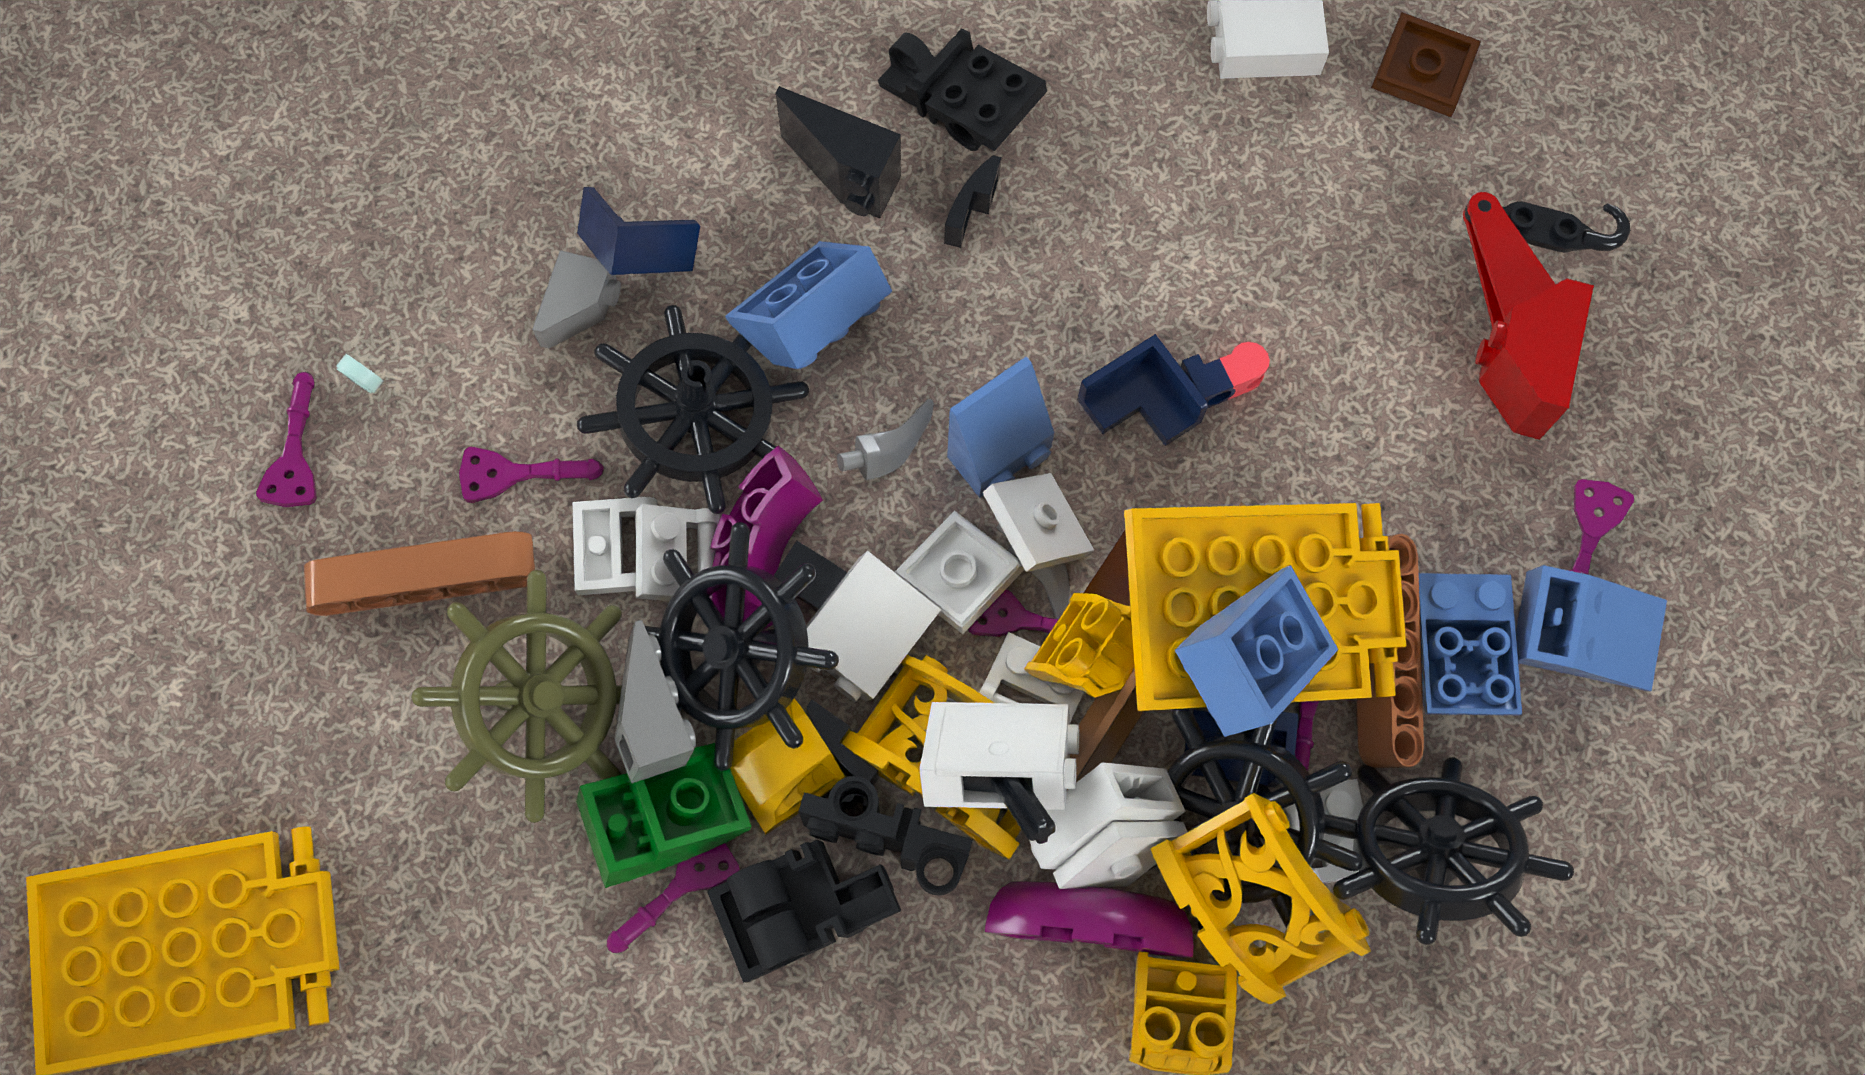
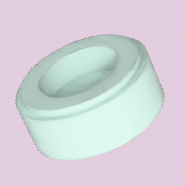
(359, 374)

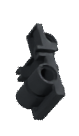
(964, 87)
(879, 832)
(792, 904)

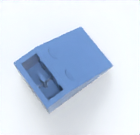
(1589, 627)
(1468, 645)

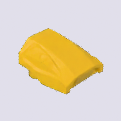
(1088, 647)
(776, 776)
(1193, 1007)

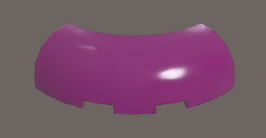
(772, 504)
(1090, 916)

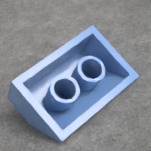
(811, 303)

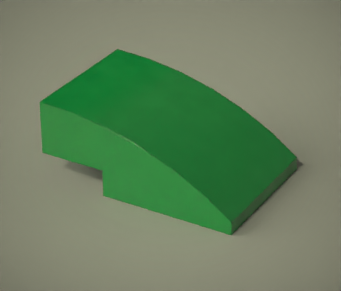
(660, 818)

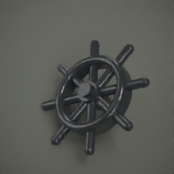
(691, 406)
(738, 646)
(1299, 789)
(1443, 850)

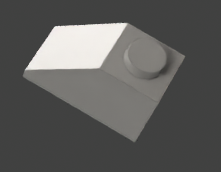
(574, 298)

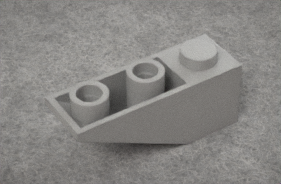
(648, 722)

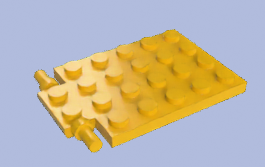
(1202, 559)
(177, 950)

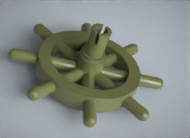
(530, 695)

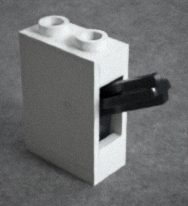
(1001, 759)

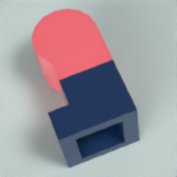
(1228, 375)

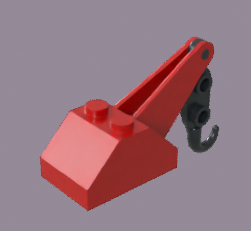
(1534, 322)

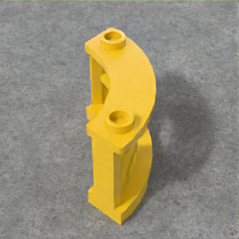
(889, 753)
(1269, 967)

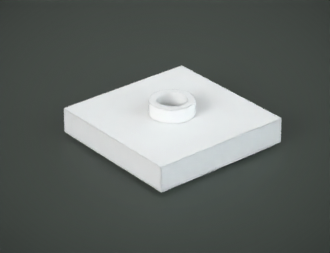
(1038, 521)
(960, 571)
(1117, 854)

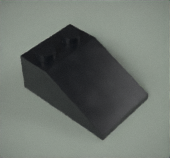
(845, 152)

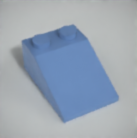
(1000, 428)
(1257, 653)

